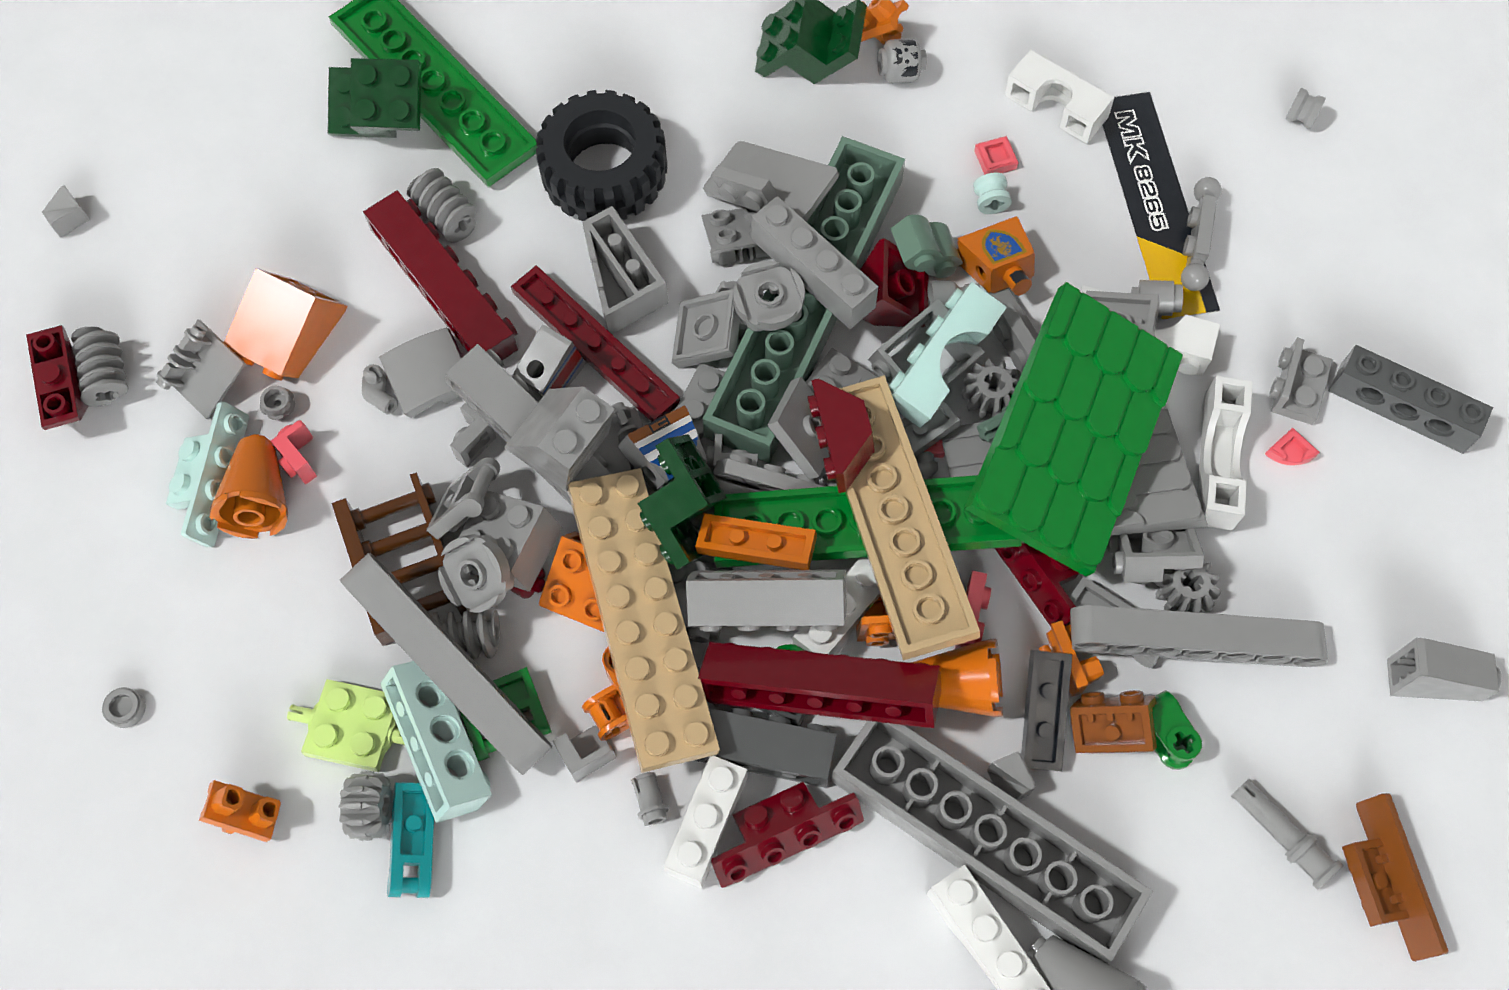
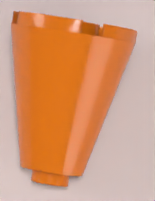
(251, 491)
(970, 678)

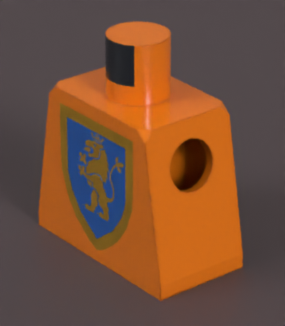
(999, 257)

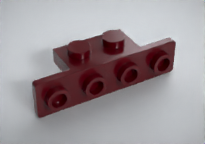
(1041, 580)
(781, 829)

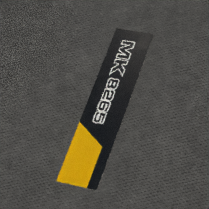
(1153, 195)

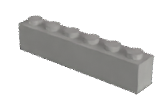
(504, 402)

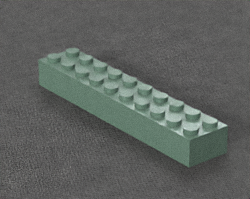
(770, 359)

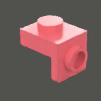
(287, 443)

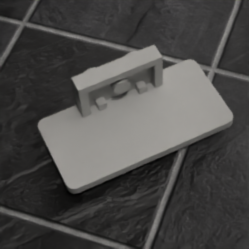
(757, 175)

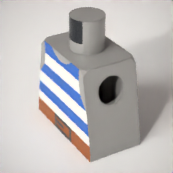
(641, 443)

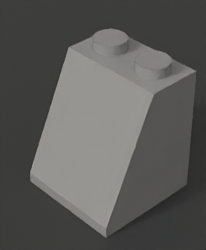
(562, 433)

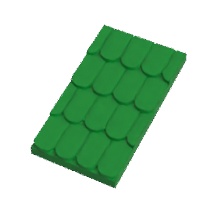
(1075, 431)

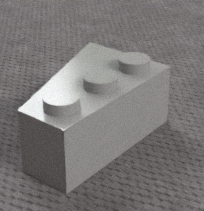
(622, 271)

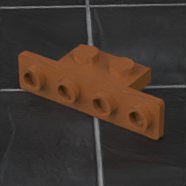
(1390, 879)

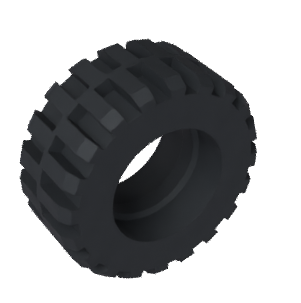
(596, 121)

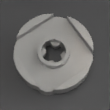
(768, 314)
(492, 567)

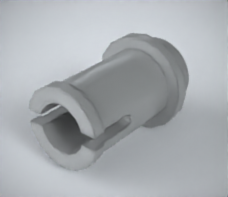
(649, 799)

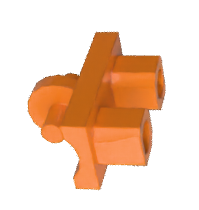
(882, 20)
(1082, 672)
(240, 811)

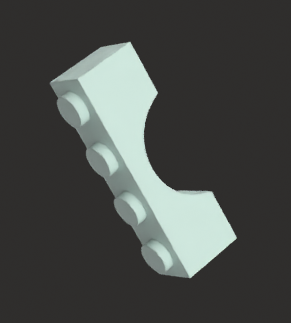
(922, 387)

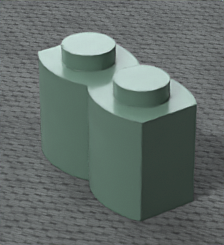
(926, 246)

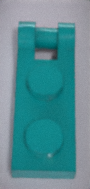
(410, 841)

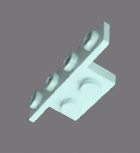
(201, 470)

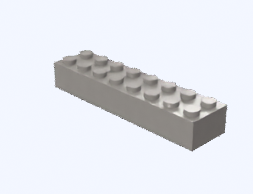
(994, 836)

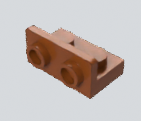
(1113, 723)

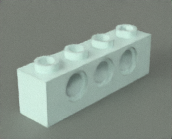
(431, 757)

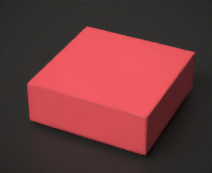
(996, 156)

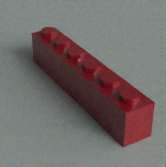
(438, 276)
(822, 684)

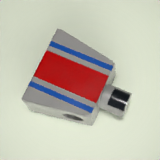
(549, 363)

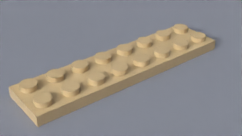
(905, 536)
(642, 623)

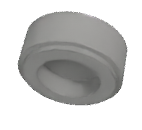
(123, 707)

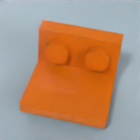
(570, 585)

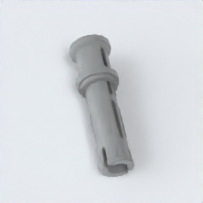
(1300, 847)

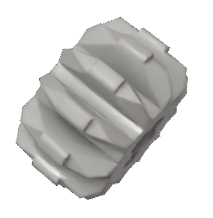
(978, 384)
(1183, 597)
(366, 805)

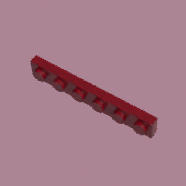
(596, 344)

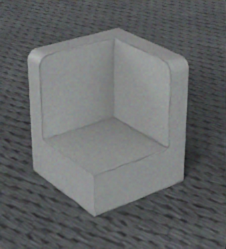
(584, 752)

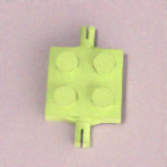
(348, 726)

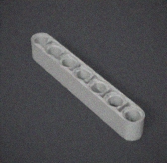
(1197, 636)
(446, 663)

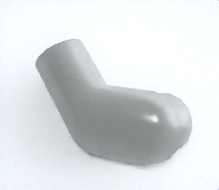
(375, 389)

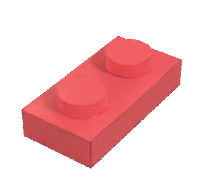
(979, 599)

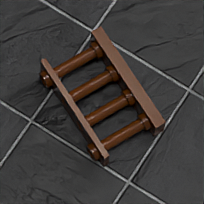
(352, 521)

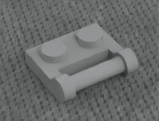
(464, 498)

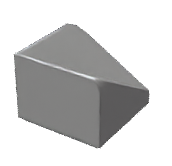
(64, 212)
(1012, 776)

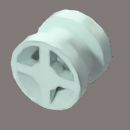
(992, 193)

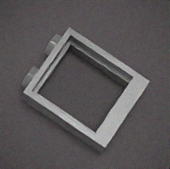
(962, 352)

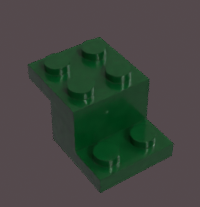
(811, 38)
(374, 98)
(683, 499)

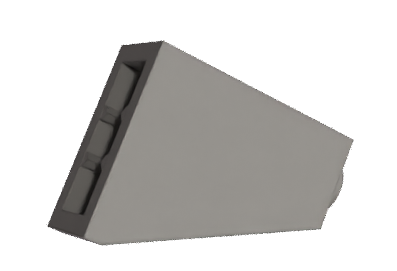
(1442, 672)

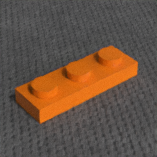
(756, 542)

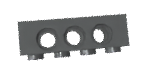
(1411, 399)

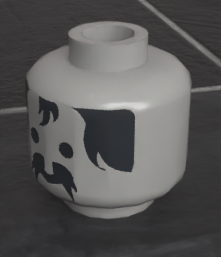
(901, 60)

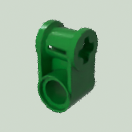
(1174, 729)

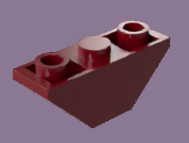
(55, 377)
(843, 431)

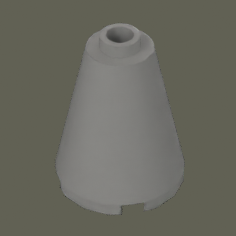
(1072, 969)

